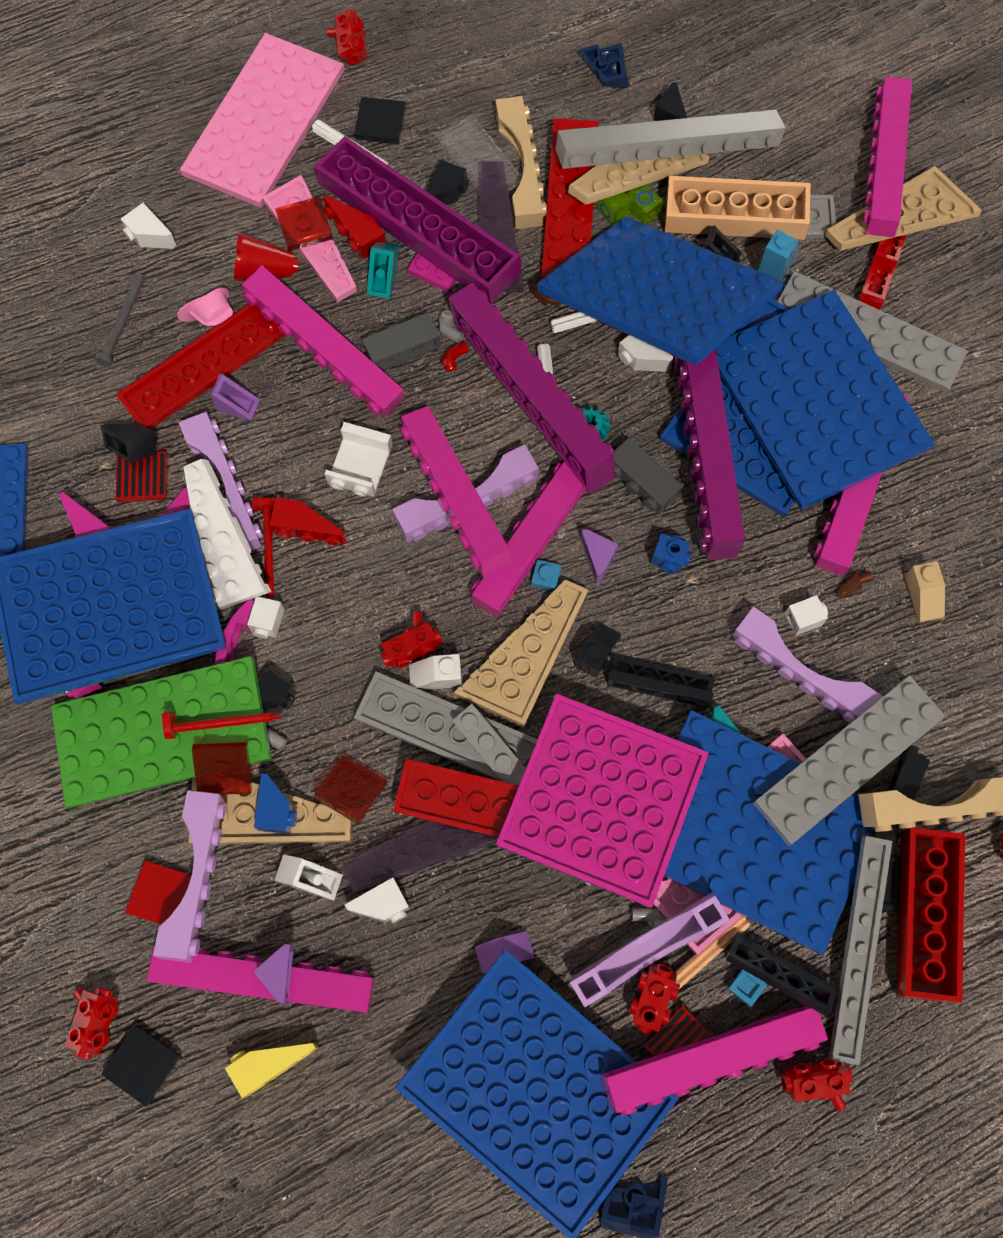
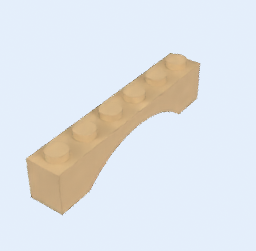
(513, 125)
(892, 807)

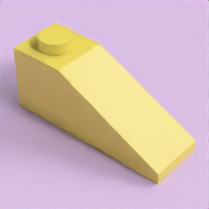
(257, 1068)

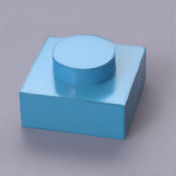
(546, 575)
(747, 987)

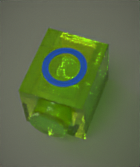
(646, 204)
(615, 207)

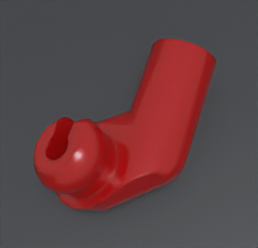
(451, 355)

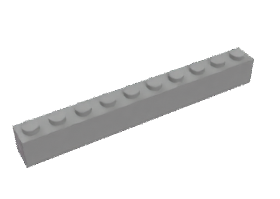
(669, 138)

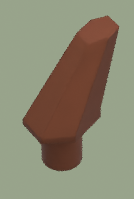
(544, 299)
(854, 584)

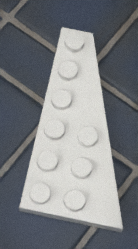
(222, 541)

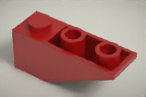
(354, 224)
(298, 520)

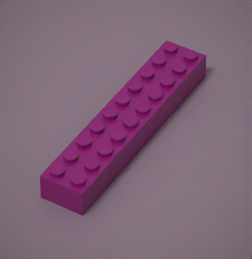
(418, 219)
(533, 388)
(711, 458)

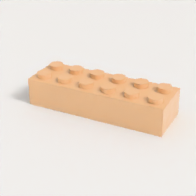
(737, 207)

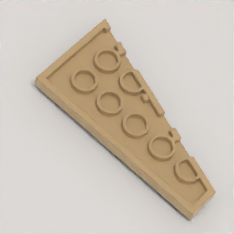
(620, 177)
(926, 203)
(520, 666)
(314, 822)

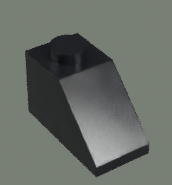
(448, 182)
(129, 440)
(597, 650)
(275, 693)

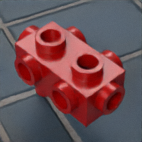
(349, 37)
(415, 642)
(657, 989)
(91, 1022)
(821, 1080)

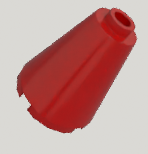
(254, 253)

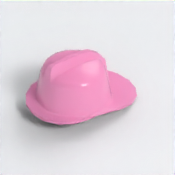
(208, 309)

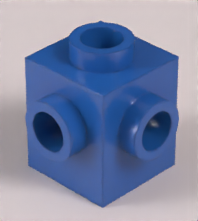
(671, 553)

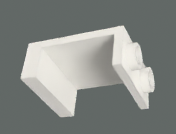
(359, 460)

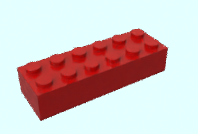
(931, 916)

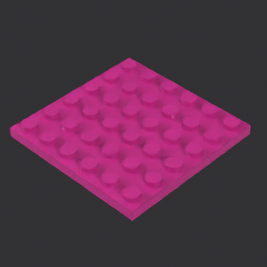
(603, 800)

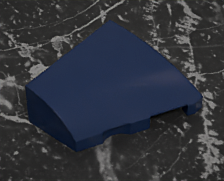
(607, 64)
(635, 1209)

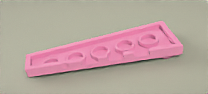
(322, 257)

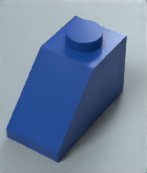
(273, 809)

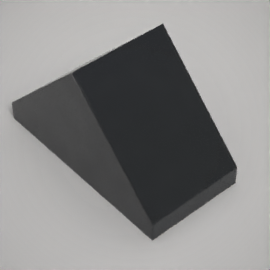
(670, 105)
(721, 245)

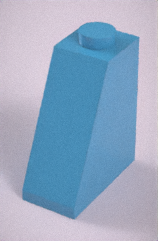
(779, 255)

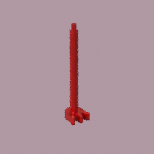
(266, 505)
(171, 728)

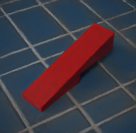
(881, 271)

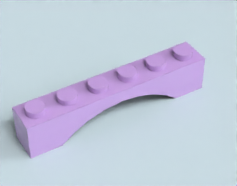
(202, 440)
(423, 516)
(761, 636)
(179, 933)
(647, 948)

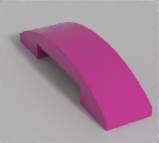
(233, 631)

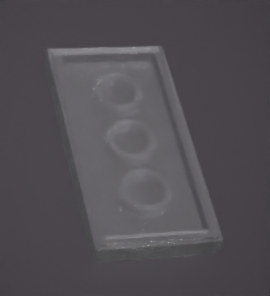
(468, 144)

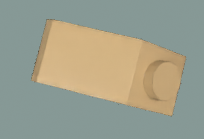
(927, 591)

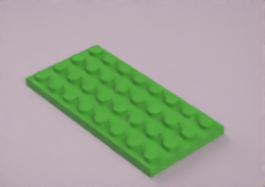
(116, 738)

